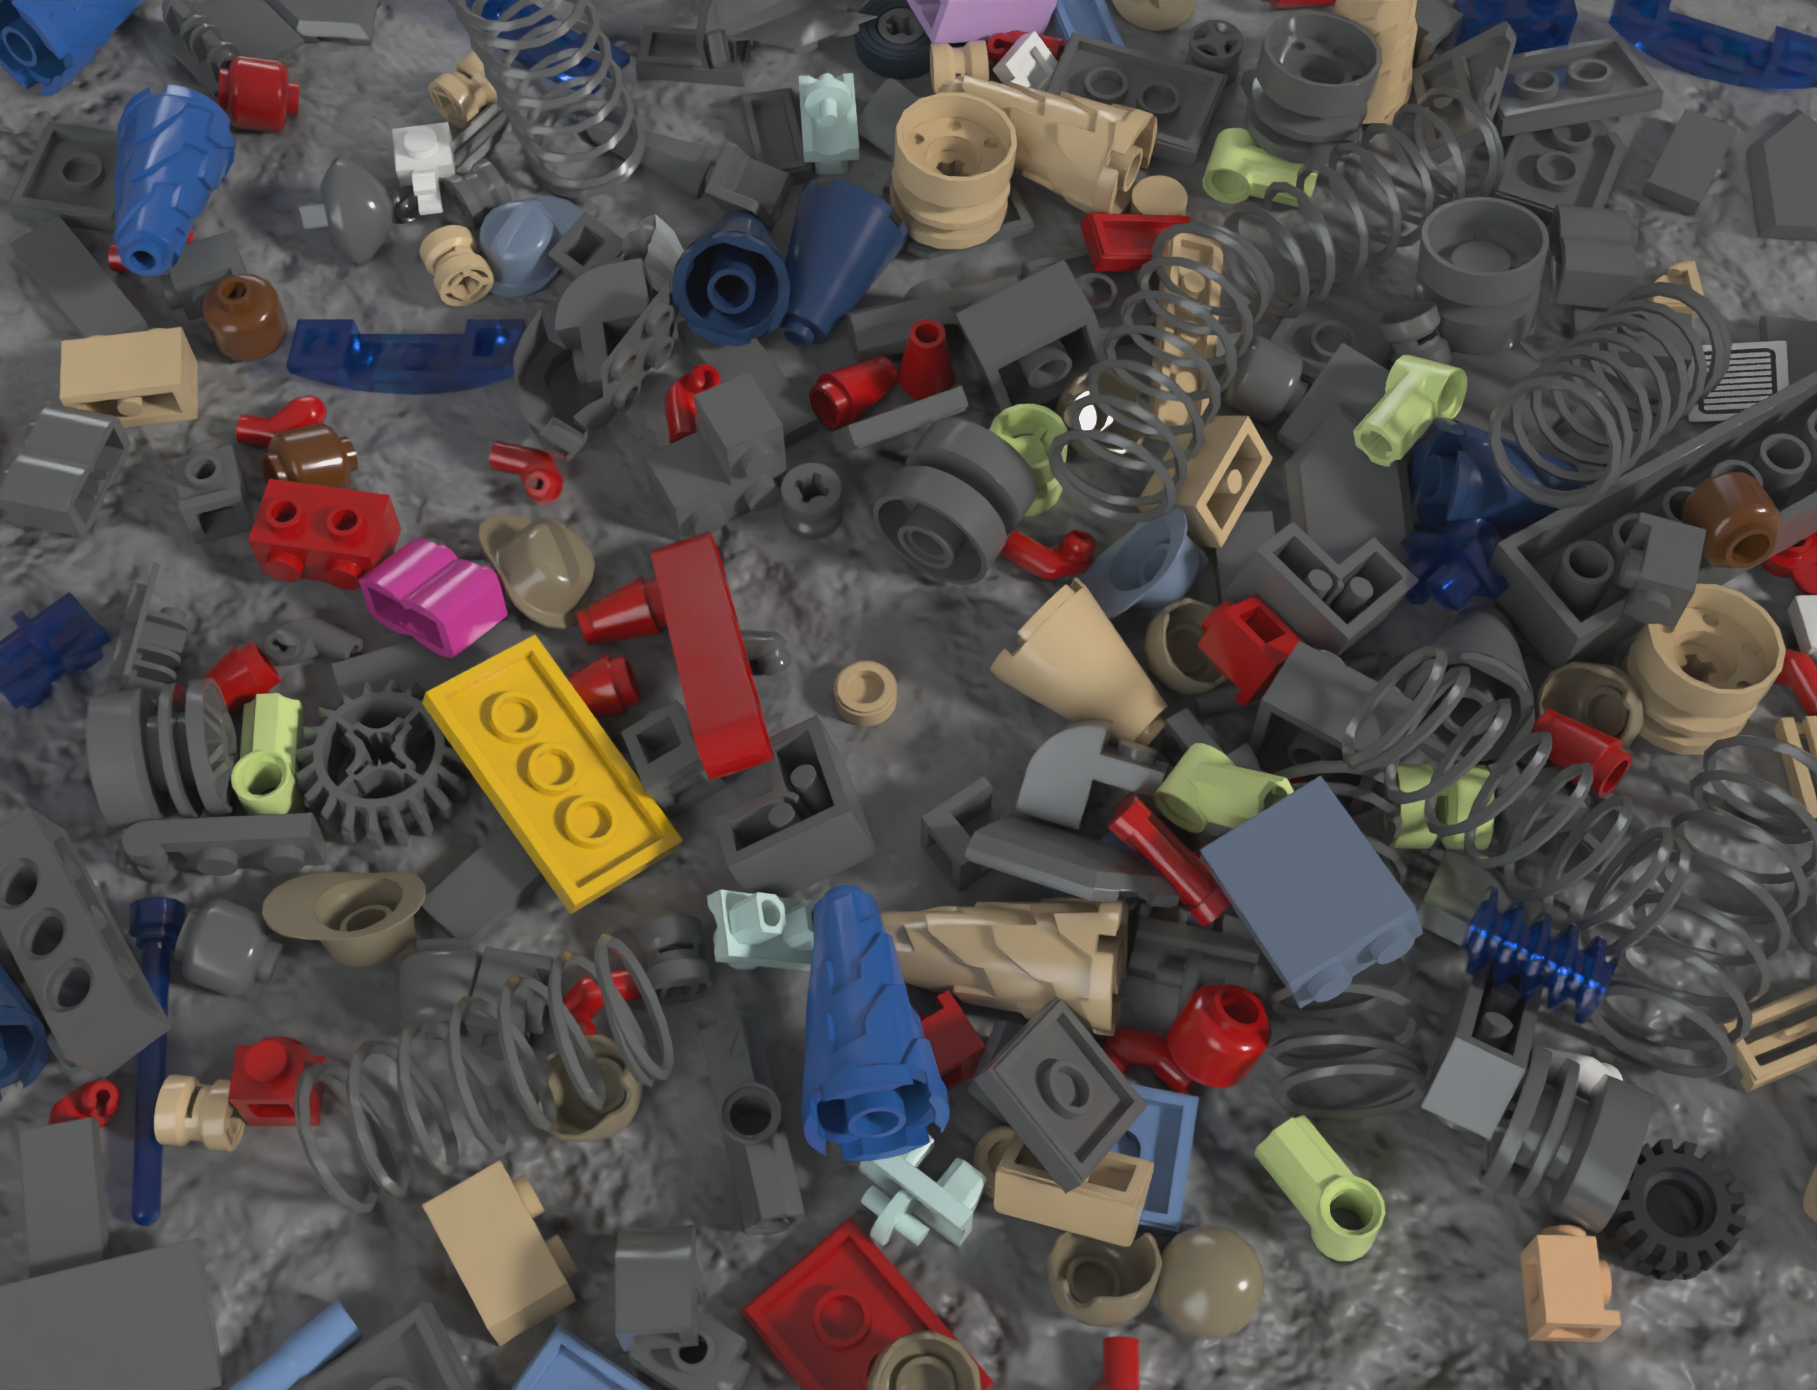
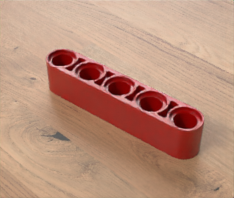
(711, 657)

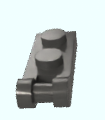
(224, 844)

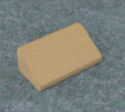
(1101, 1208)

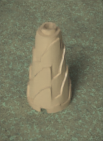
(1395, 31)
(1072, 142)
(1020, 955)

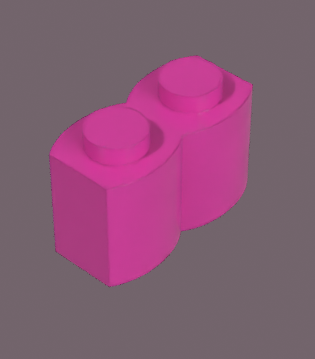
(434, 596)

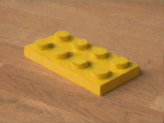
(552, 773)

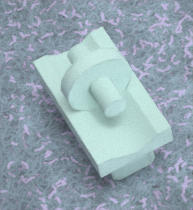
(829, 122)
(762, 930)
(942, 1205)

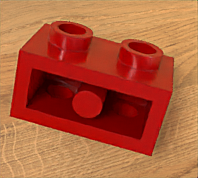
(322, 533)

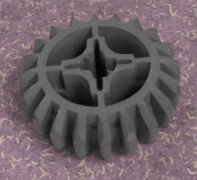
(381, 797)

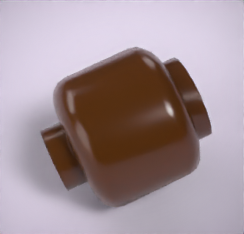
(245, 317)
(310, 456)
(1737, 520)

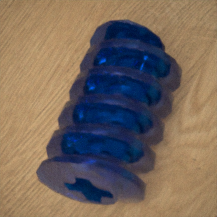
(1538, 956)

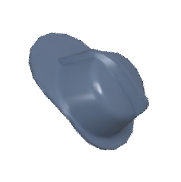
(518, 241)
(1146, 566)

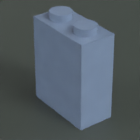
(1313, 893)

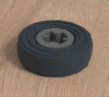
(892, 55)

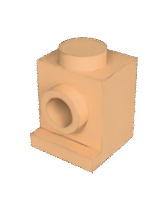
(1566, 1287)

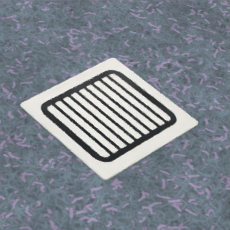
(1753, 375)

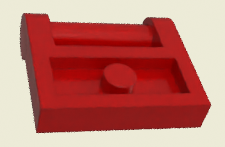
(1186, 873)

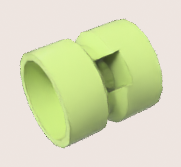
(1031, 432)
(1451, 808)

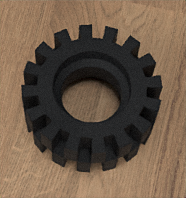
(1706, 1189)

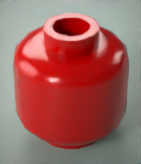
(257, 94)
(1219, 1035)

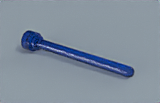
(156, 928)

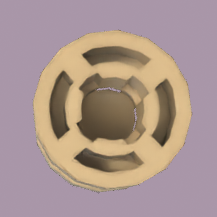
(950, 62)
(463, 92)
(457, 267)
(197, 1113)

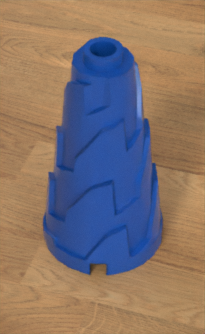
(56, 38)
(168, 163)
(866, 1054)

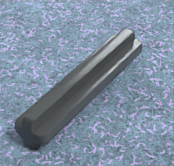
(468, 147)

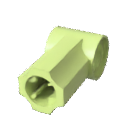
(1244, 168)
(1413, 397)
(268, 756)
(1213, 790)
(1319, 1183)

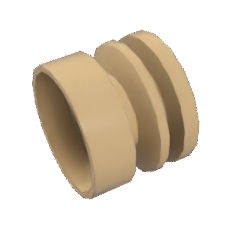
(952, 170)
(1706, 671)

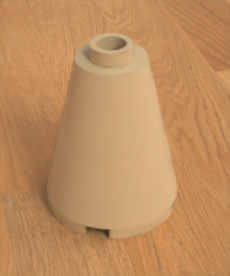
(1082, 668)

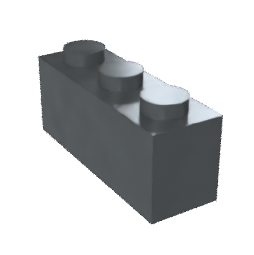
(1481, 1053)

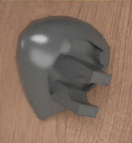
(353, 209)

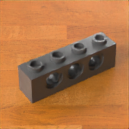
(71, 950)

